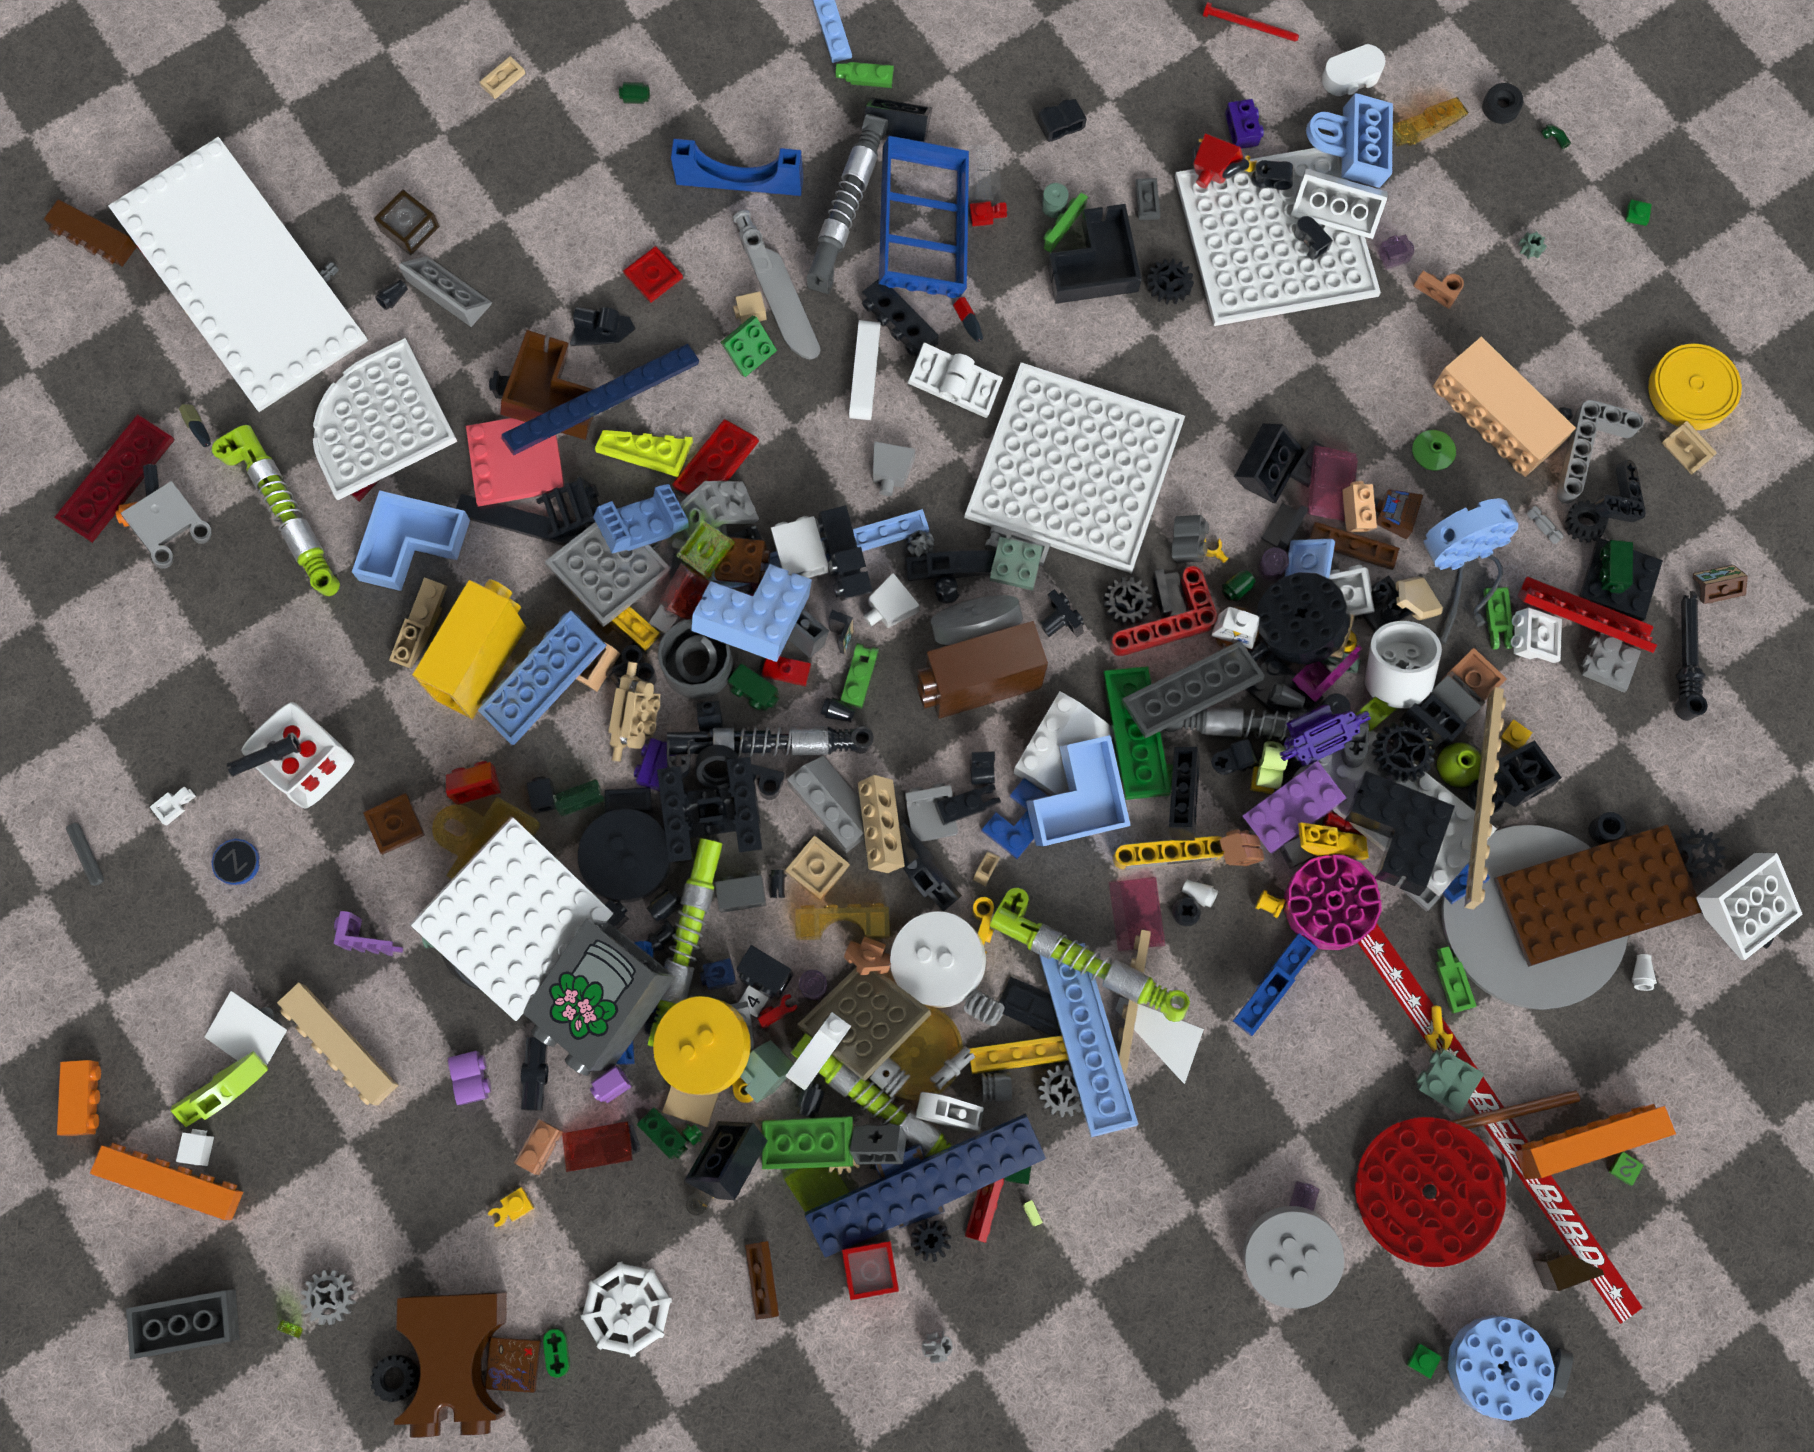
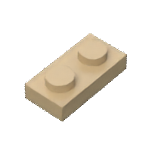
(502, 77)

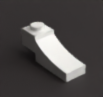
(818, 1051)

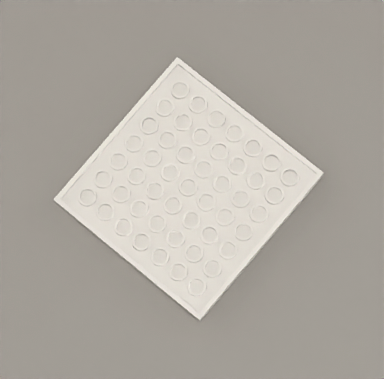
(1250, 250)
(1075, 467)

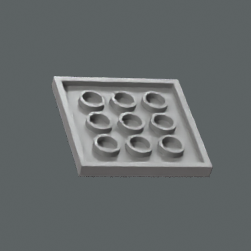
(603, 579)

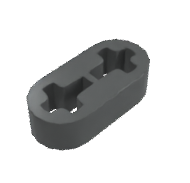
(1563, 1363)

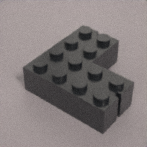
(1106, 264)
(843, 553)
(1412, 823)

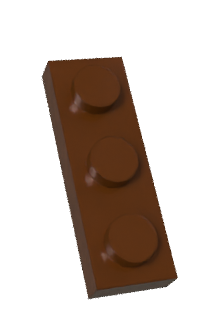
(762, 1280)

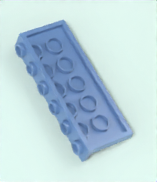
(541, 677)

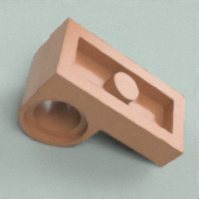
(1439, 290)

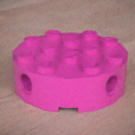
(1355, 904)

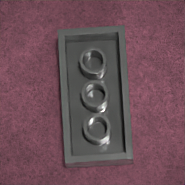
(182, 1324)

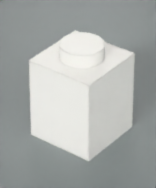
(195, 1148)

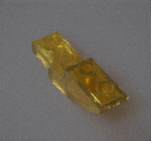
(1430, 122)

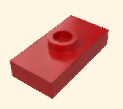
(787, 670)

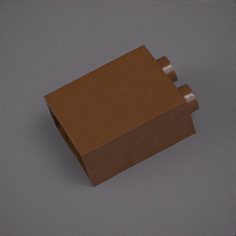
(982, 670)

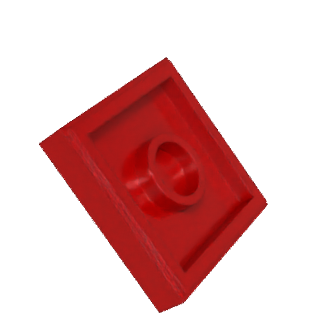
(653, 274)

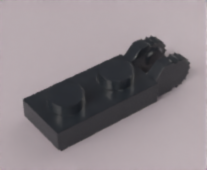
(965, 805)

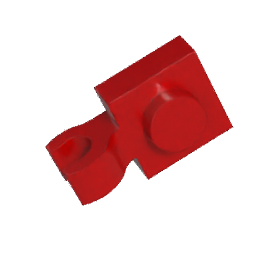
(983, 213)
(771, 1014)

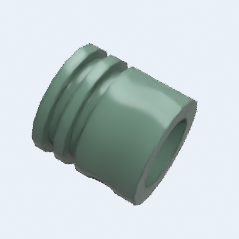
(1054, 200)

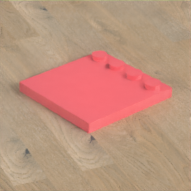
(506, 477)

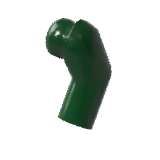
(1558, 134)

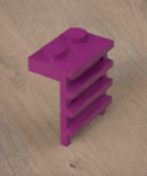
(1317, 679)

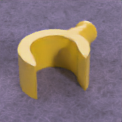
(1218, 553)

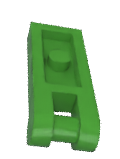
(859, 676)

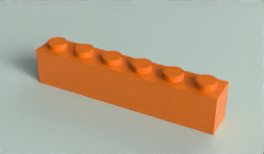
(167, 1182)

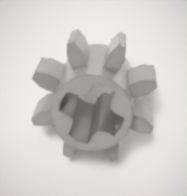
(937, 1347)

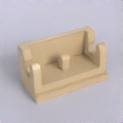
(1689, 447)

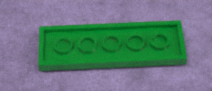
(1139, 758)

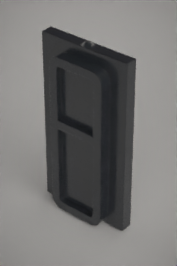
(1030, 1007)

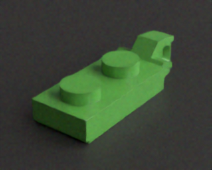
(866, 74)
(1454, 981)

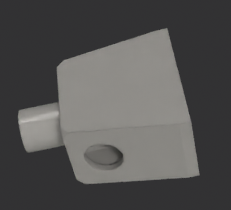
(891, 466)

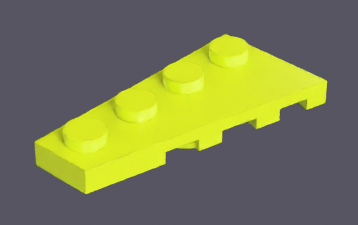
(656, 453)

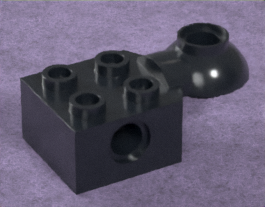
(1520, 777)

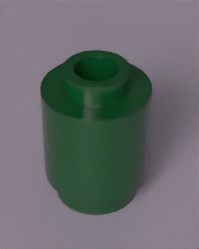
(634, 92)
(1238, 585)

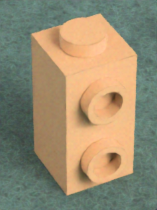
(1359, 507)

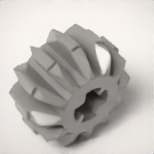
(984, 1008)

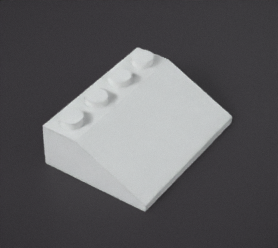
(1062, 725)
(1750, 904)

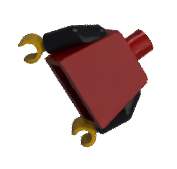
(1218, 160)

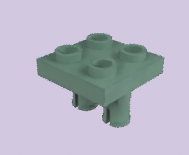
(1016, 563)

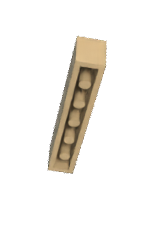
(337, 1044)

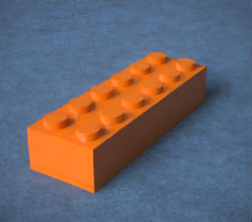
(1594, 1141)

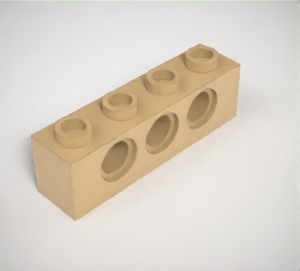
(880, 824)

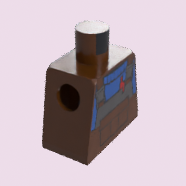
(1398, 511)

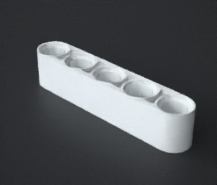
(864, 370)

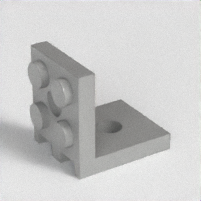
(715, 507)

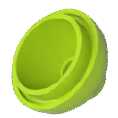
(1453, 770)

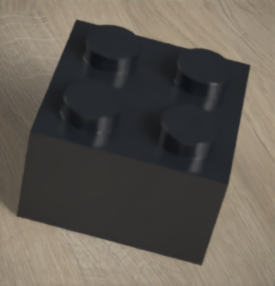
(764, 972)

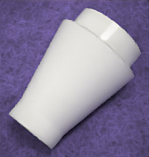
(1202, 893)
(1643, 974)

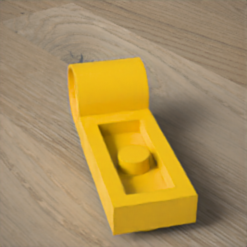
(985, 931)

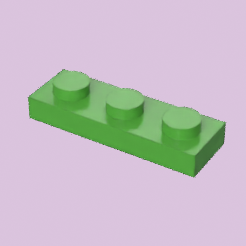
(1064, 222)

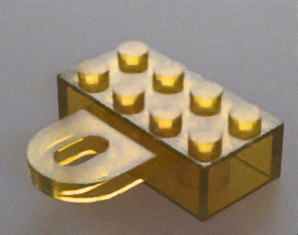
(478, 829)

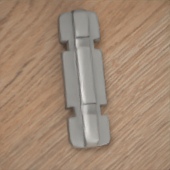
(1545, 524)

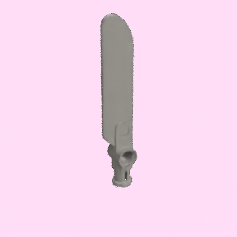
(778, 290)

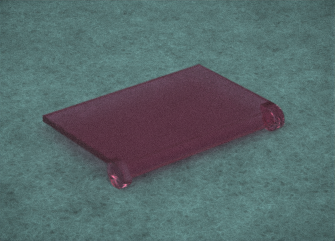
(1136, 909)

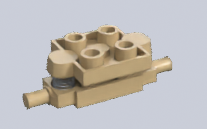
(633, 713)

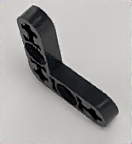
(1631, 497)

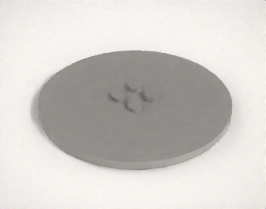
(1489, 946)

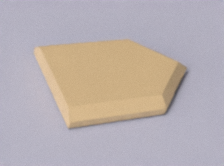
(1418, 597)

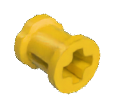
(1270, 903)

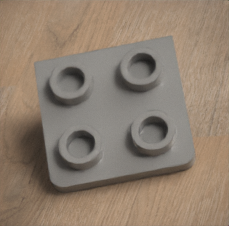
(923, 814)

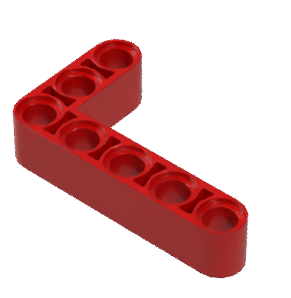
(1171, 624)

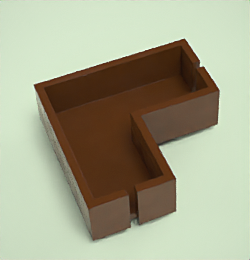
(537, 385)

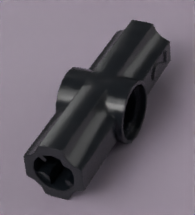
(534, 1075)

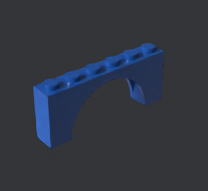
(698, 170)

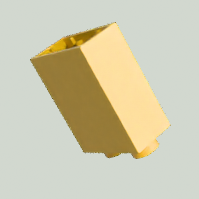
(471, 647)

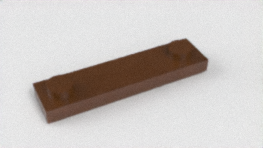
(1357, 546)

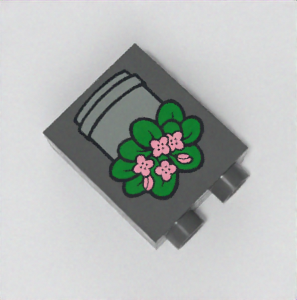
(597, 997)

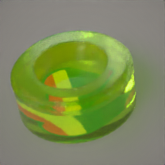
(290, 1328)

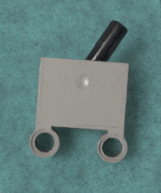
(162, 517)

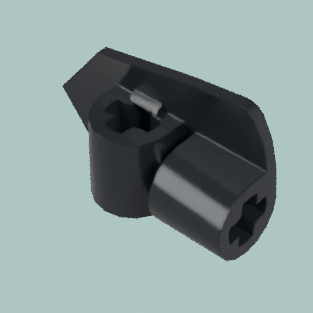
(599, 327)

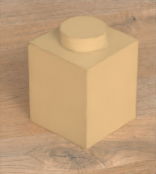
(750, 305)

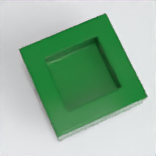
(1638, 212)
(1424, 1360)

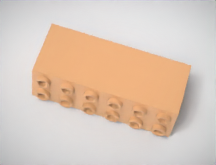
(1503, 407)

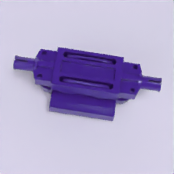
(1320, 734)

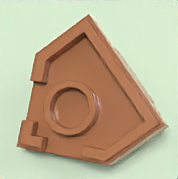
(868, 956)

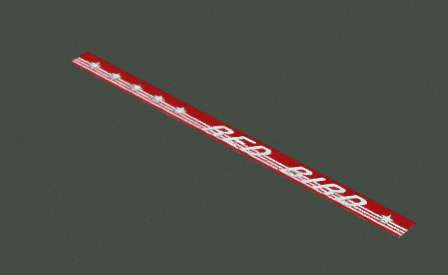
(1504, 1133)

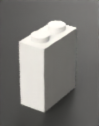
(800, 547)

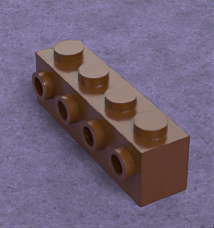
(90, 233)

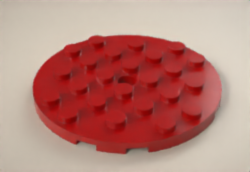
(1467, 1200)

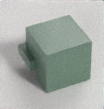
(765, 1071)

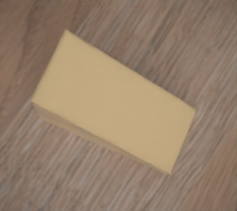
(986, 868)

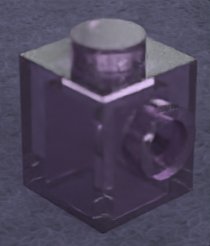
(1396, 251)

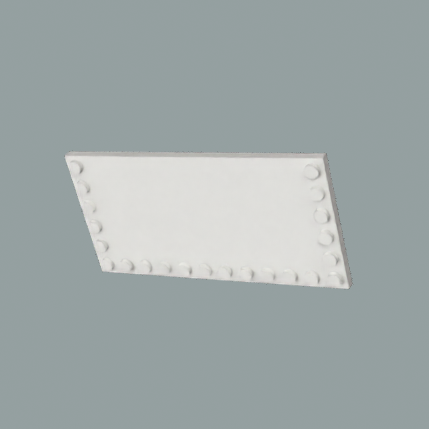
(238, 273)

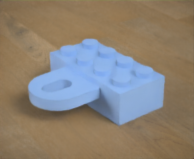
(1360, 138)

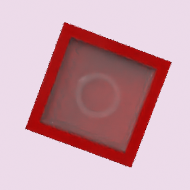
(870, 1270)

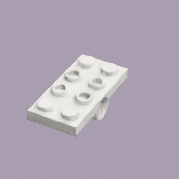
(955, 379)

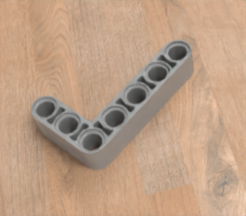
(1584, 443)

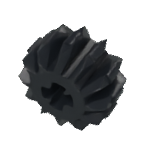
(937, 1245)

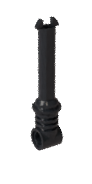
(1690, 675)

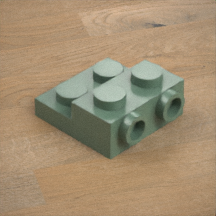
(1449, 1080)

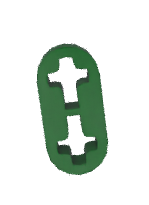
(563, 1353)

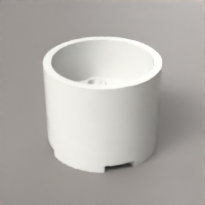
(1402, 663)

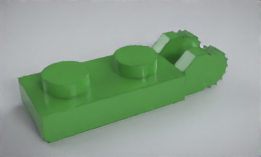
(1499, 617)

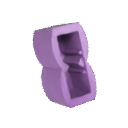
(469, 1078)
(610, 1085)

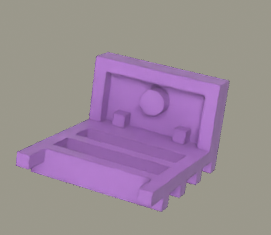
(347, 936)

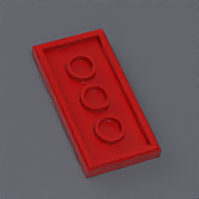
(717, 457)

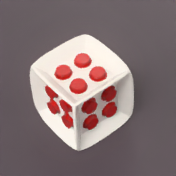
(304, 774)

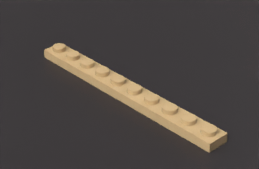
(1484, 806)

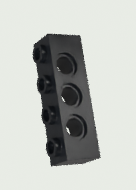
(898, 308)
(1184, 794)

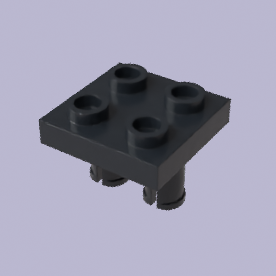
(1385, 605)
(1062, 616)

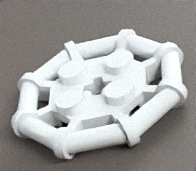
(623, 1323)

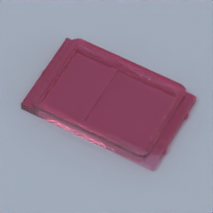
(1330, 474)

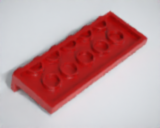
(1587, 613)

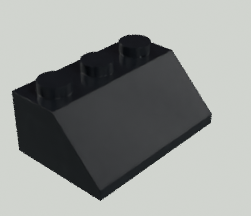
(904, 119)
(1269, 462)
(727, 1159)

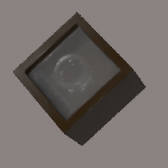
(406, 222)

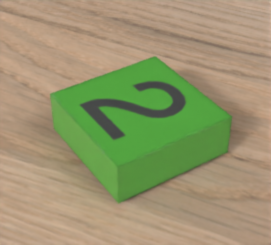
(1626, 1168)

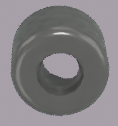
(676, 646)

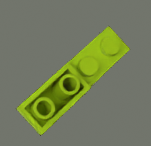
(220, 1091)

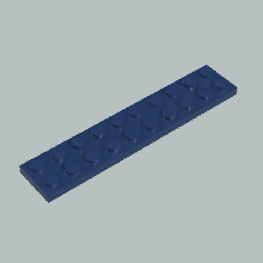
(925, 1185)

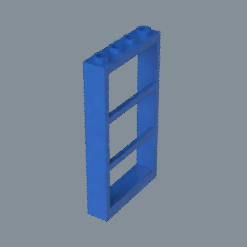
(935, 156)

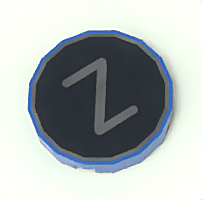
(235, 862)

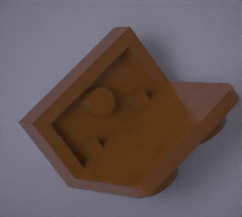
(744, 562)

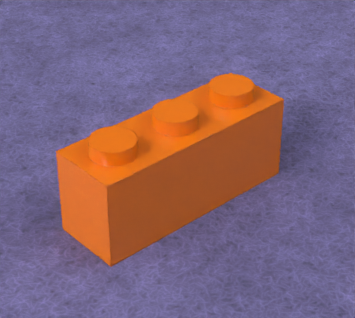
(78, 1098)

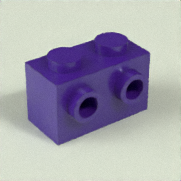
(1244, 123)

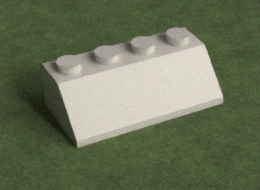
(1339, 203)

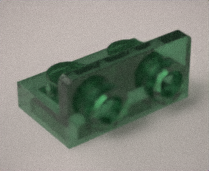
(578, 797)

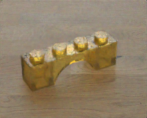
(813, 922)

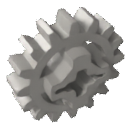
(1053, 1090)
(335, 1288)

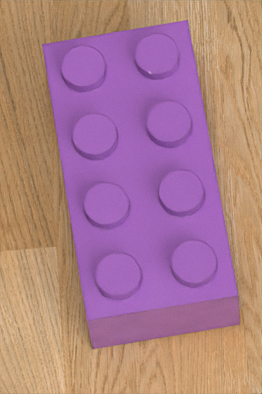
(1300, 800)

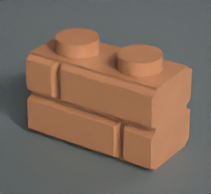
(1241, 848)
(538, 1147)

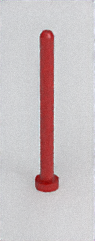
(1209, 10)

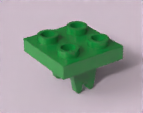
(748, 346)

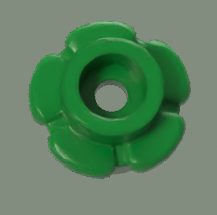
(692, 1134)

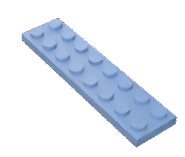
(1089, 1048)

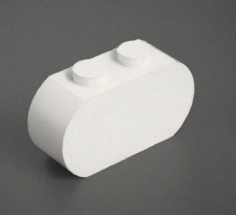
(1353, 70)
(949, 1112)

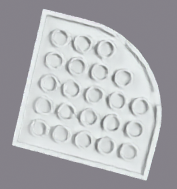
(377, 420)

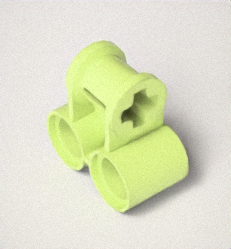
(1271, 766)

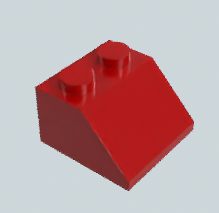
(472, 783)

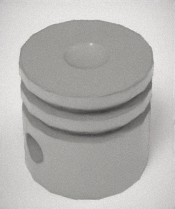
(894, 1081)

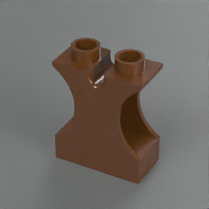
(450, 1346)

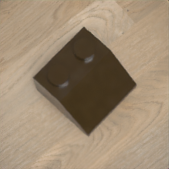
(1563, 1270)

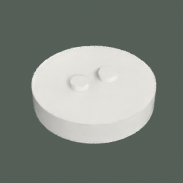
(938, 959)

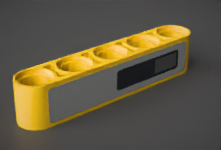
(1160, 859)

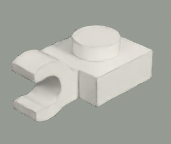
(170, 807)

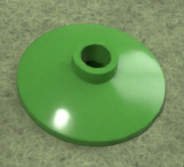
(1430, 457)

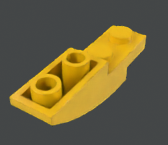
(1328, 841)

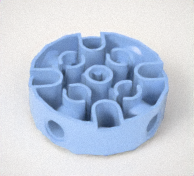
(1471, 534)
(1526, 1371)

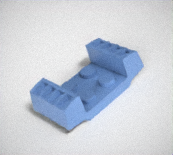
(641, 521)

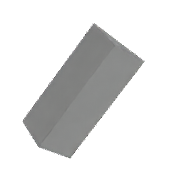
(445, 289)

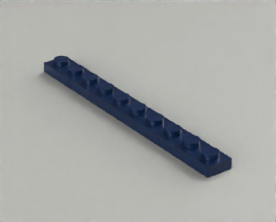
(599, 399)

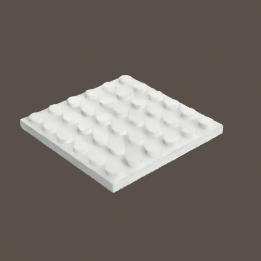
(508, 917)

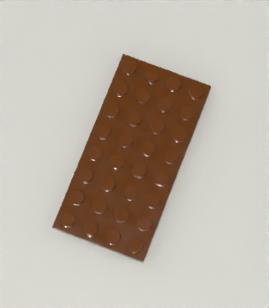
(1598, 895)

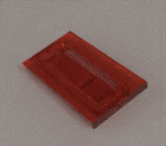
(597, 1146)

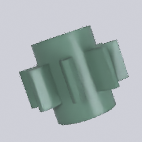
(1532, 245)

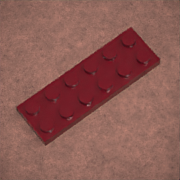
(114, 478)

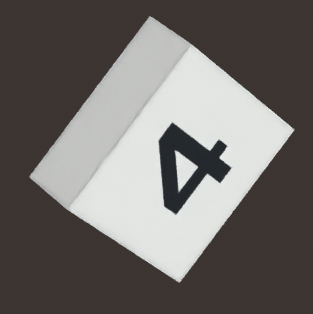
(755, 1001)

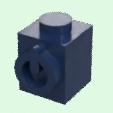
(718, 974)

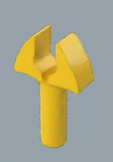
(1438, 1030)

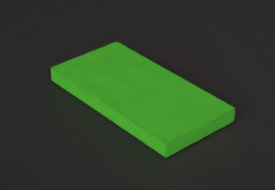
(807, 1143)

